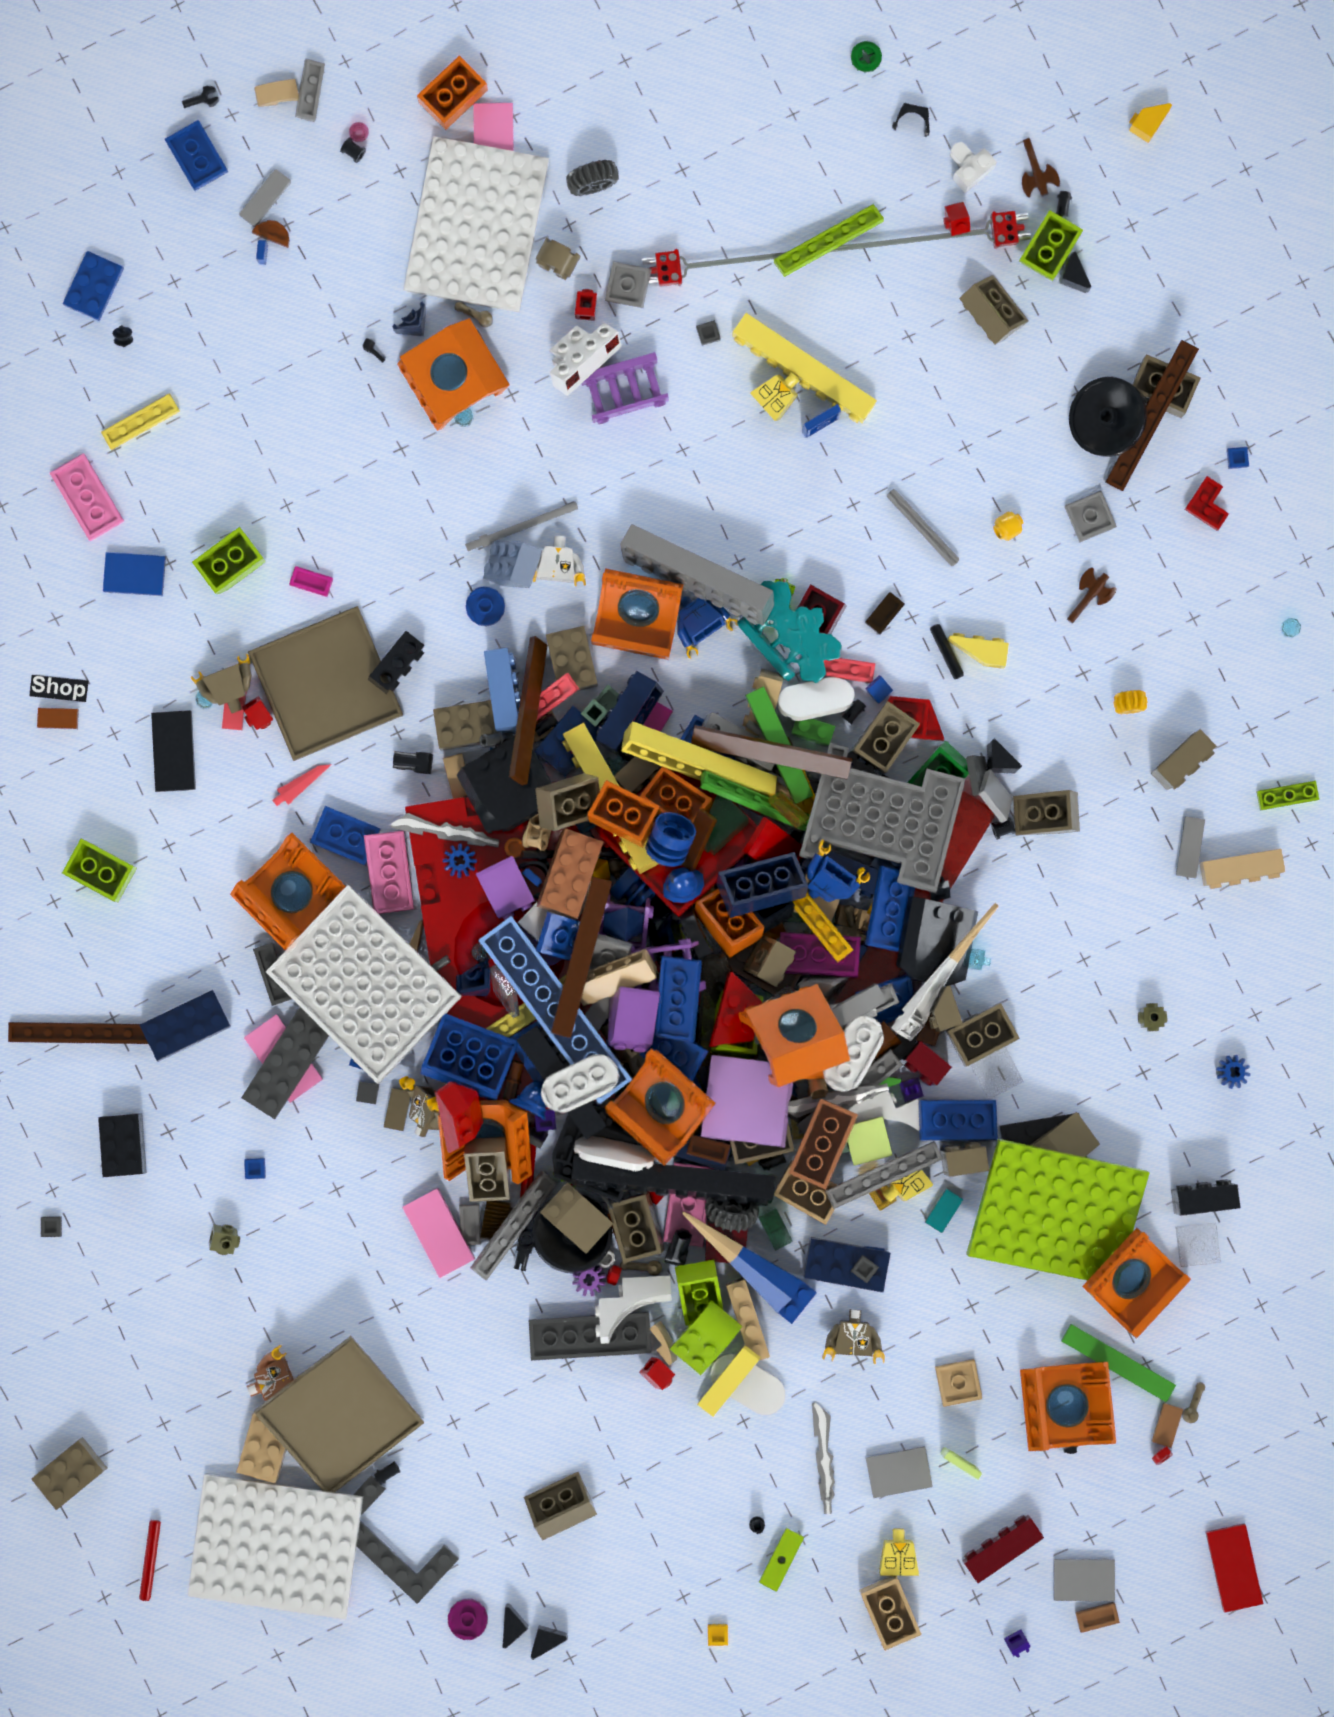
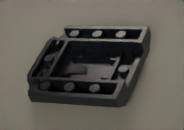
(496, 796)
(930, 935)
(564, 1151)

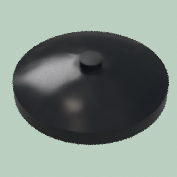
(1107, 416)
(561, 1252)

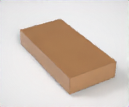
(1167, 1425)
(1097, 1617)

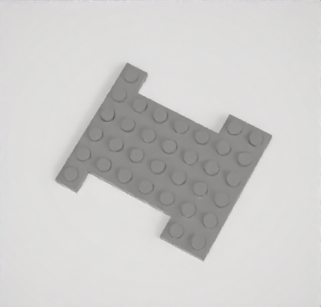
(887, 820)

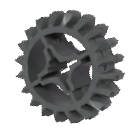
(592, 177)
(731, 1214)

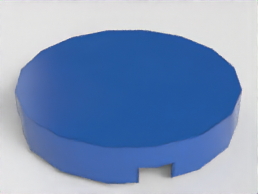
(485, 606)

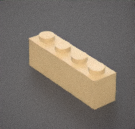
(1242, 867)
(623, 972)
(747, 1317)

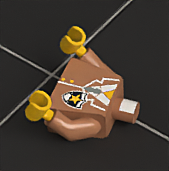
(271, 1375)

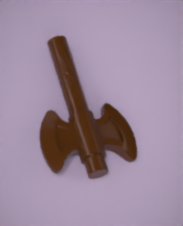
(1039, 178)
(1096, 588)

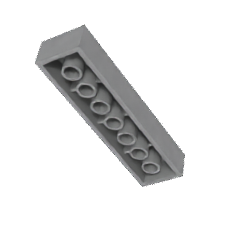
(697, 574)

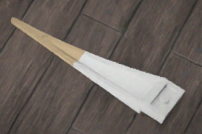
(921, 1004)

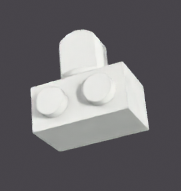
(971, 166)

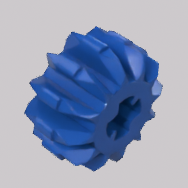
(459, 853)
(1240, 1070)

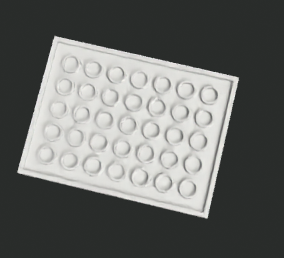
(476, 224)
(363, 984)
(275, 1546)

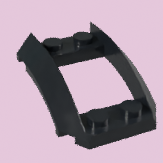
(690, 925)

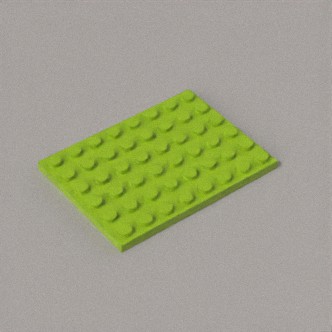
(1054, 1210)

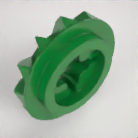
(870, 49)

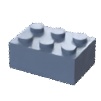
(512, 564)

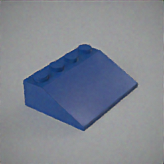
(469, 1057)

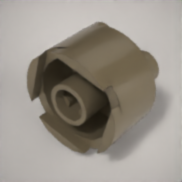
(558, 258)

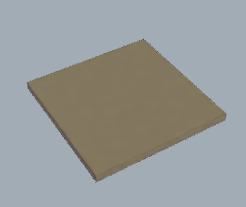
(322, 683)
(339, 1416)

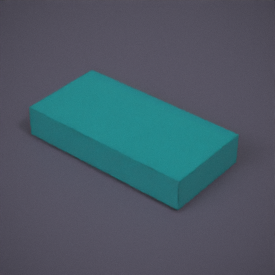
(944, 1210)

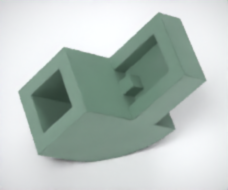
(599, 707)

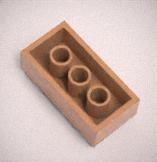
(569, 874)
(823, 1144)

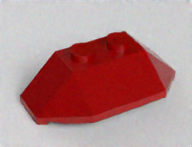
(459, 1114)

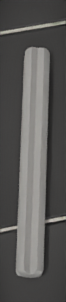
(926, 531)

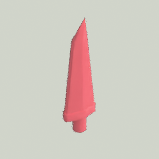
(297, 786)

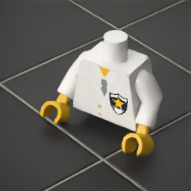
(560, 564)

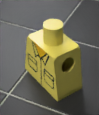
(776, 395)
(908, 1186)
(898, 1556)

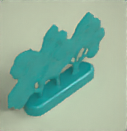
(796, 631)

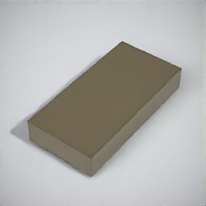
(397, 1109)

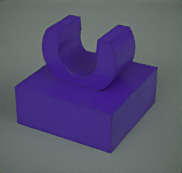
(911, 1089)
(549, 1124)
(1017, 1643)

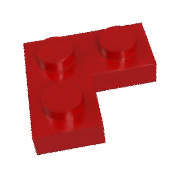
(1203, 507)

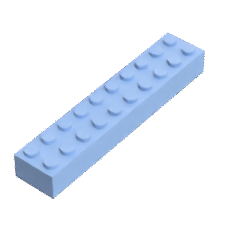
(541, 994)

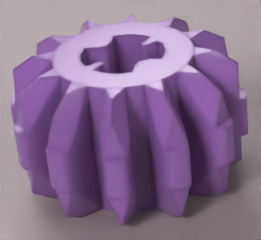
(595, 1282)

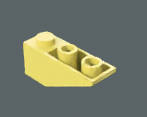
(985, 652)

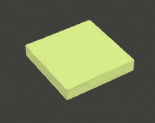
(869, 1141)
(961, 1463)

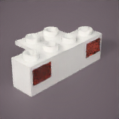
(581, 355)

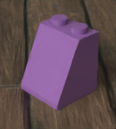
(506, 888)
(632, 1019)

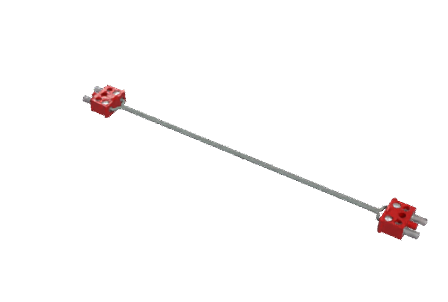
(997, 221)

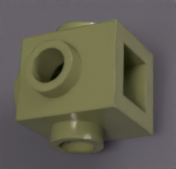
(1144, 1017)
(224, 1239)

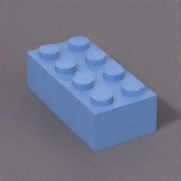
(503, 688)

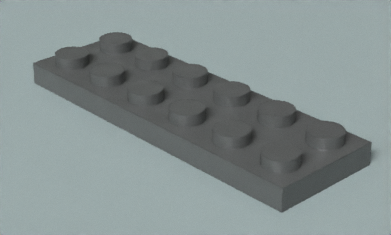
(286, 1064)
(577, 1337)

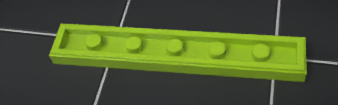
(828, 240)

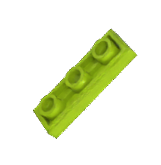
(1277, 798)
(775, 1570)

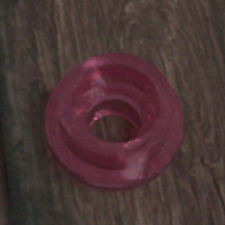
(358, 126)

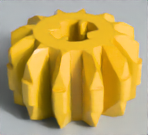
(1130, 702)

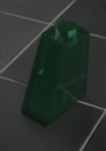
(728, 824)
(775, 1228)

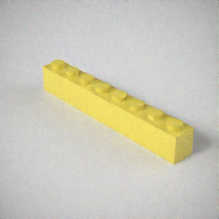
(809, 371)
(692, 759)
(592, 763)

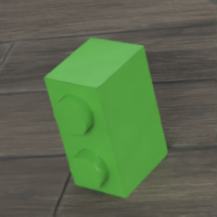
(814, 731)

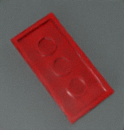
(770, 842)
(1234, 1568)

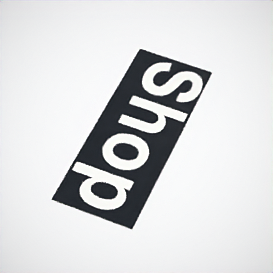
(58, 688)

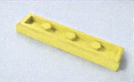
(140, 421)
(728, 1380)

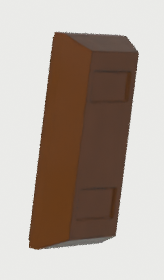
(708, 1149)

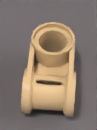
(535, 835)
(817, 1088)

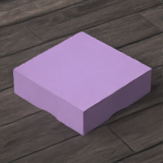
(746, 1103)

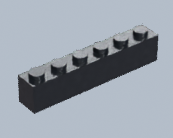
(547, 1061)

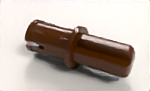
(513, 1080)

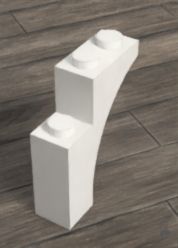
(884, 1106)
(632, 1295)

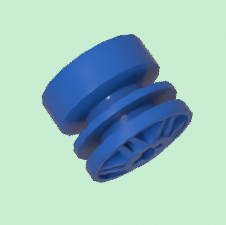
(670, 839)
(633, 888)

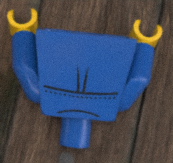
(699, 621)
(830, 879)

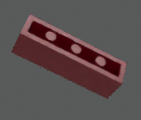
(1003, 1548)

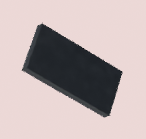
(173, 751)

